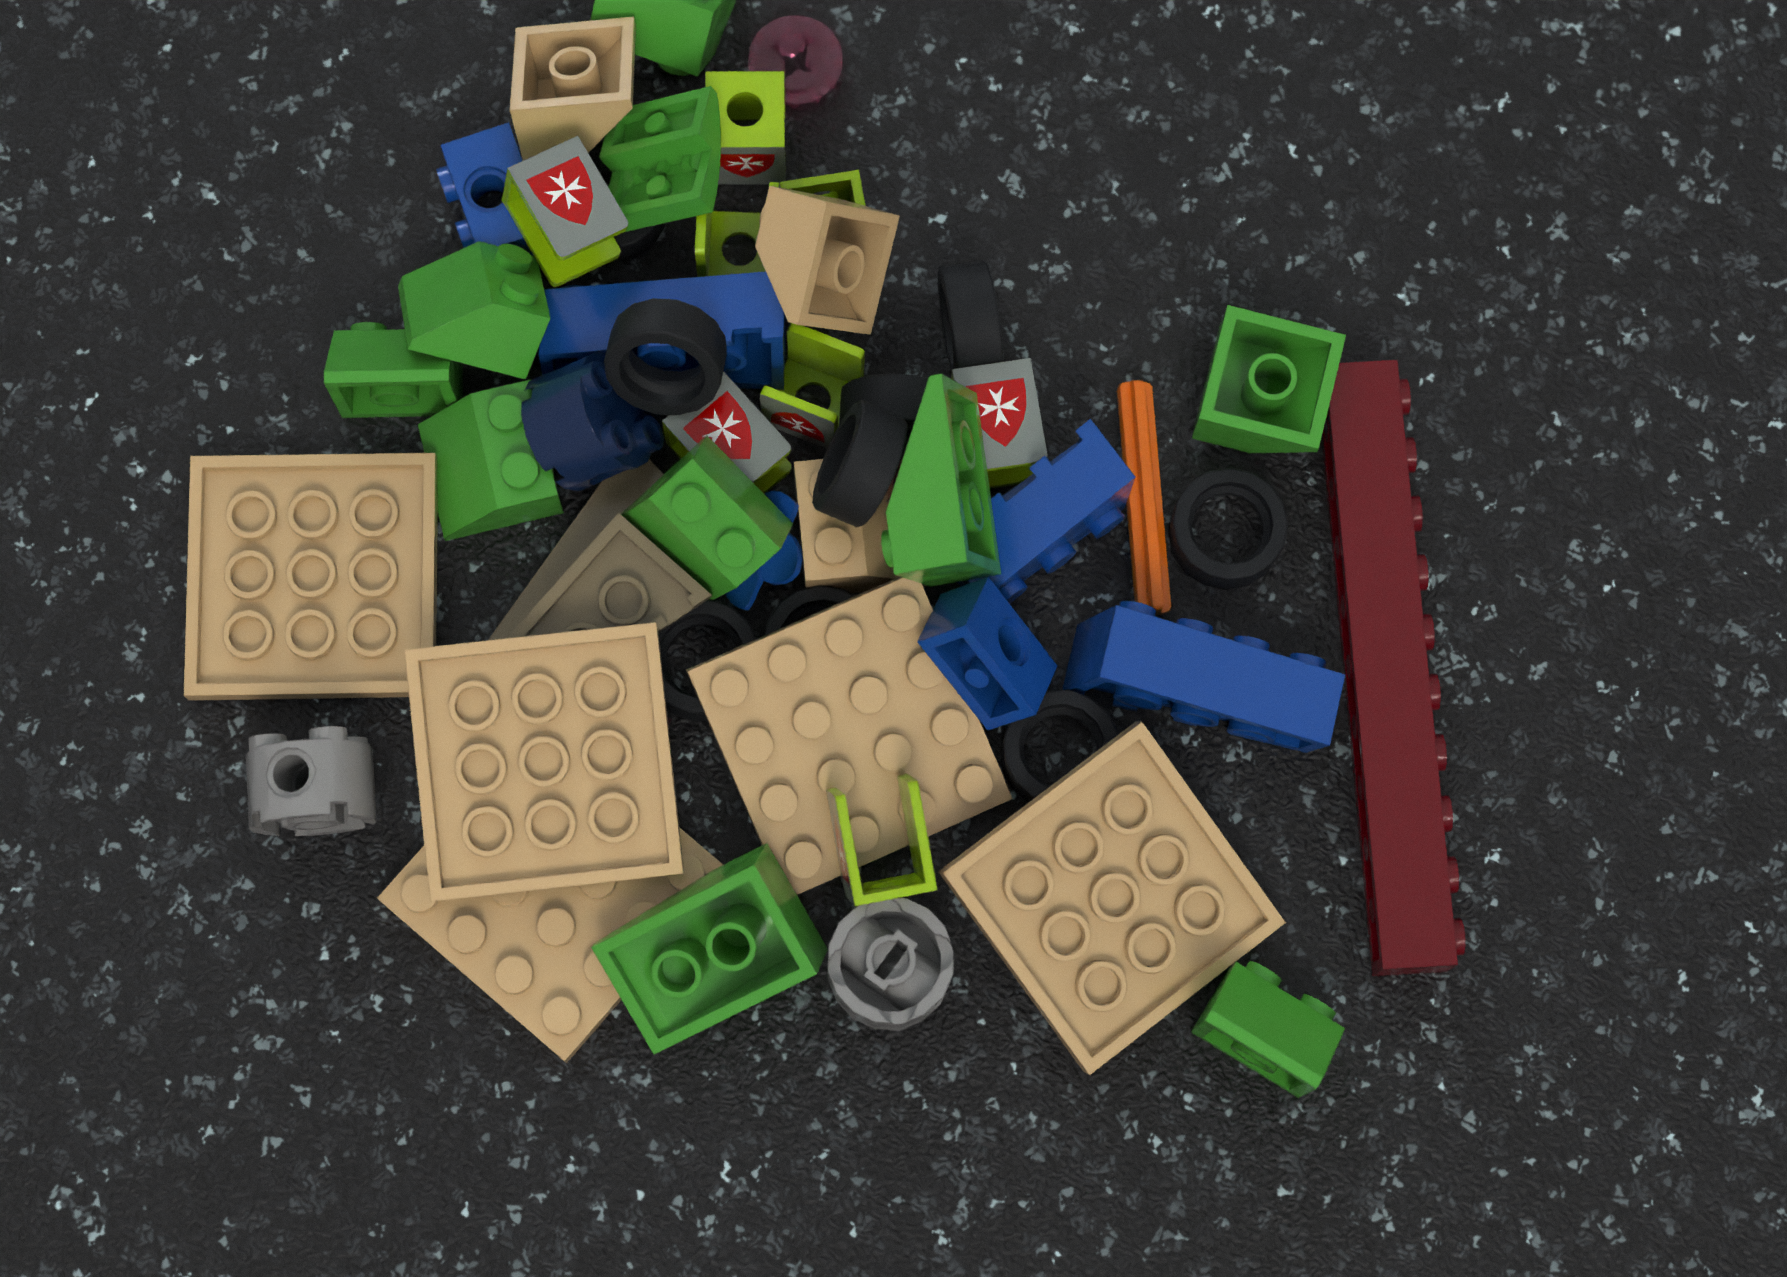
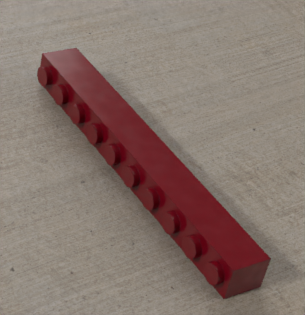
(1388, 674)

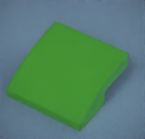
(666, 158)

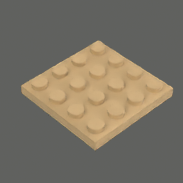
(309, 574)
(848, 709)
(543, 761)
(1112, 897)
(536, 944)

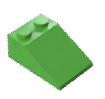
(942, 497)
(712, 950)

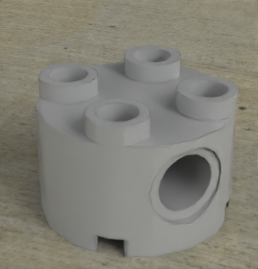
(310, 783)
(890, 963)

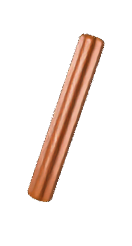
(1145, 499)

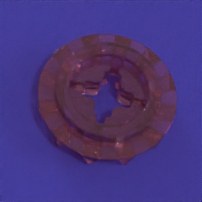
(788, 37)

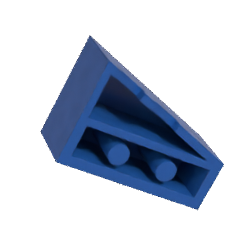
(1057, 508)

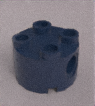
(584, 426)

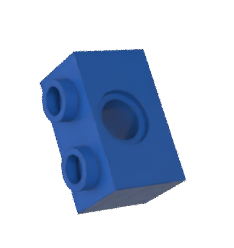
(476, 167)
(987, 653)

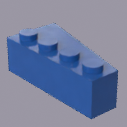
(740, 304)
(1205, 677)

